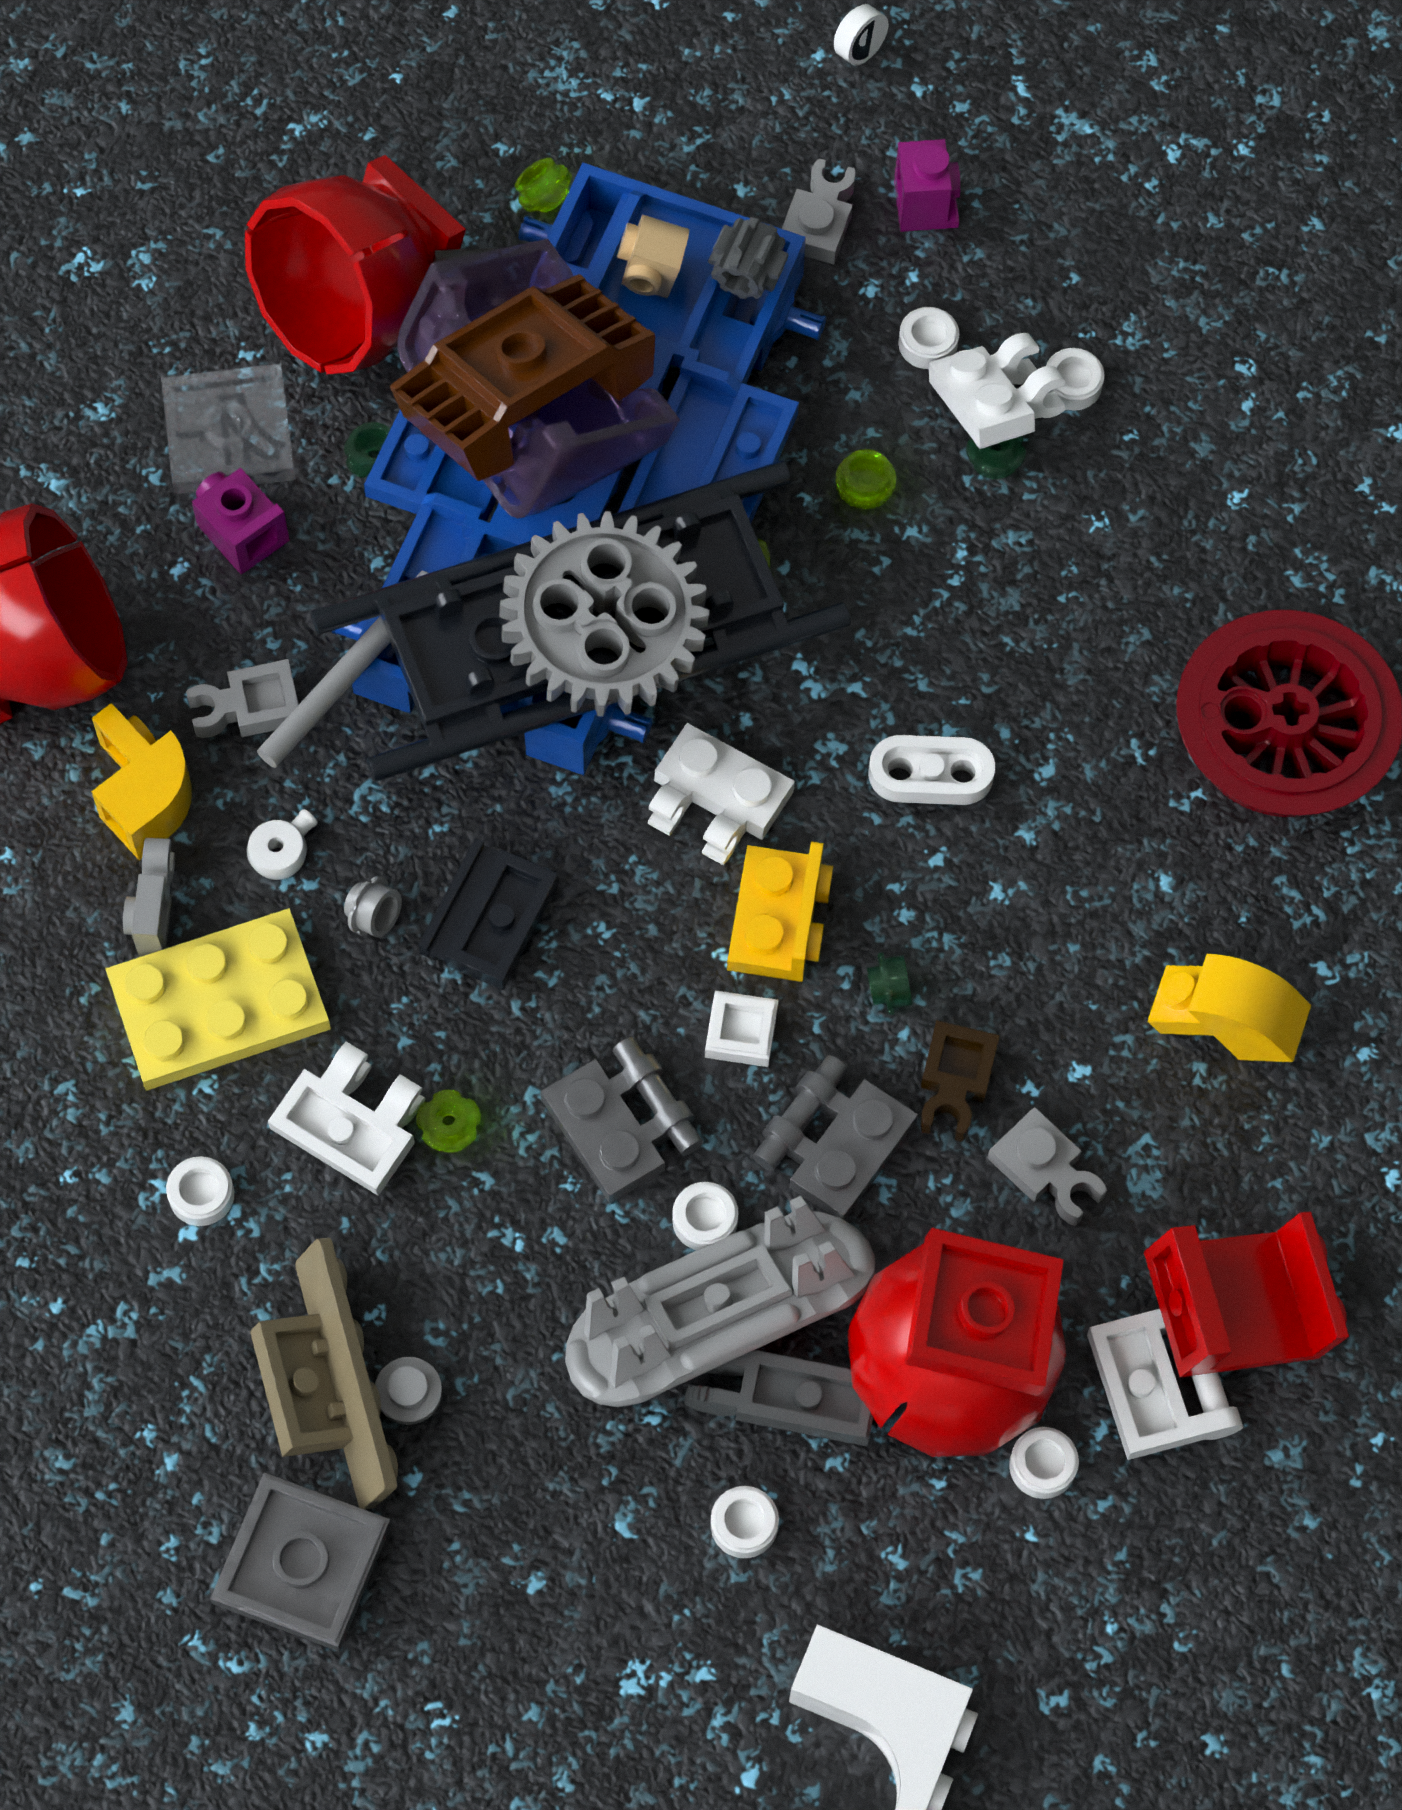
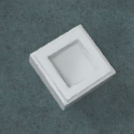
(741, 1028)

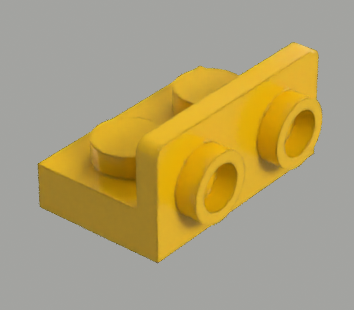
(776, 912)

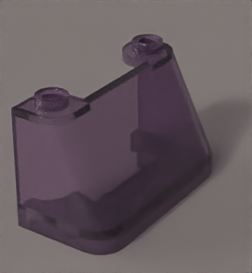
(570, 438)

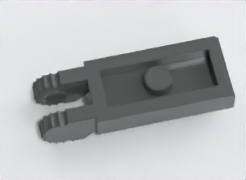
(789, 1397)

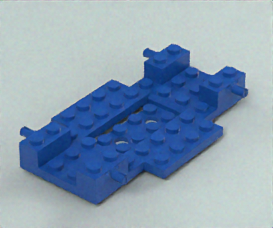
(720, 430)

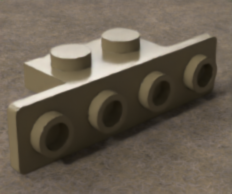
(320, 1379)

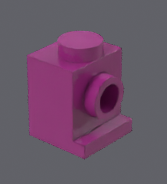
(926, 186)
(239, 518)

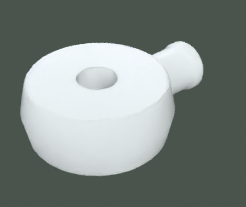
(280, 835)

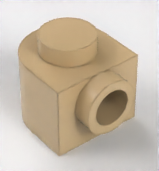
(652, 255)

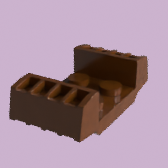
(516, 364)

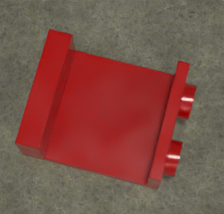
(1246, 1297)

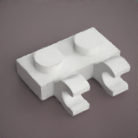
(983, 394)
(723, 781)
(342, 1130)

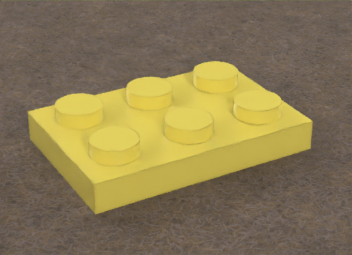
(218, 999)

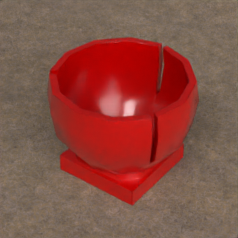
(344, 262)
(55, 616)
(963, 1339)

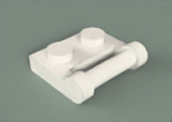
(1146, 1392)

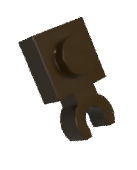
(958, 1070)

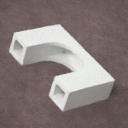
(893, 1703)

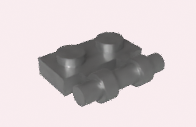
(604, 1130)
(851, 1150)

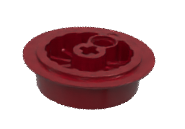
(1304, 643)

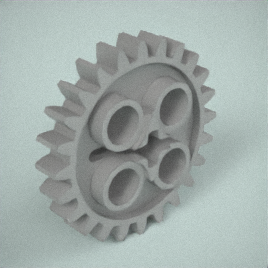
(561, 646)

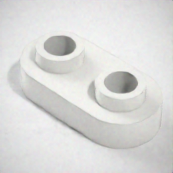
(930, 767)

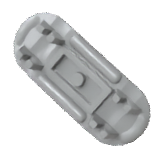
(716, 1304)

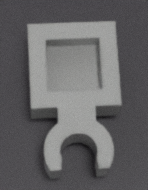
(822, 213)
(256, 699)
(148, 913)
(1041, 1159)

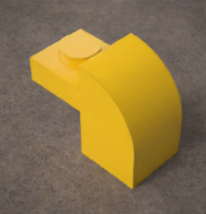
(150, 789)
(1237, 1003)

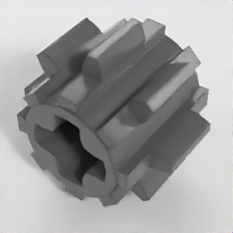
(748, 258)

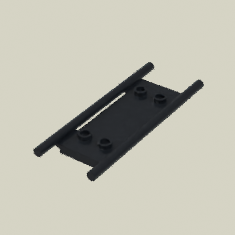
(451, 628)

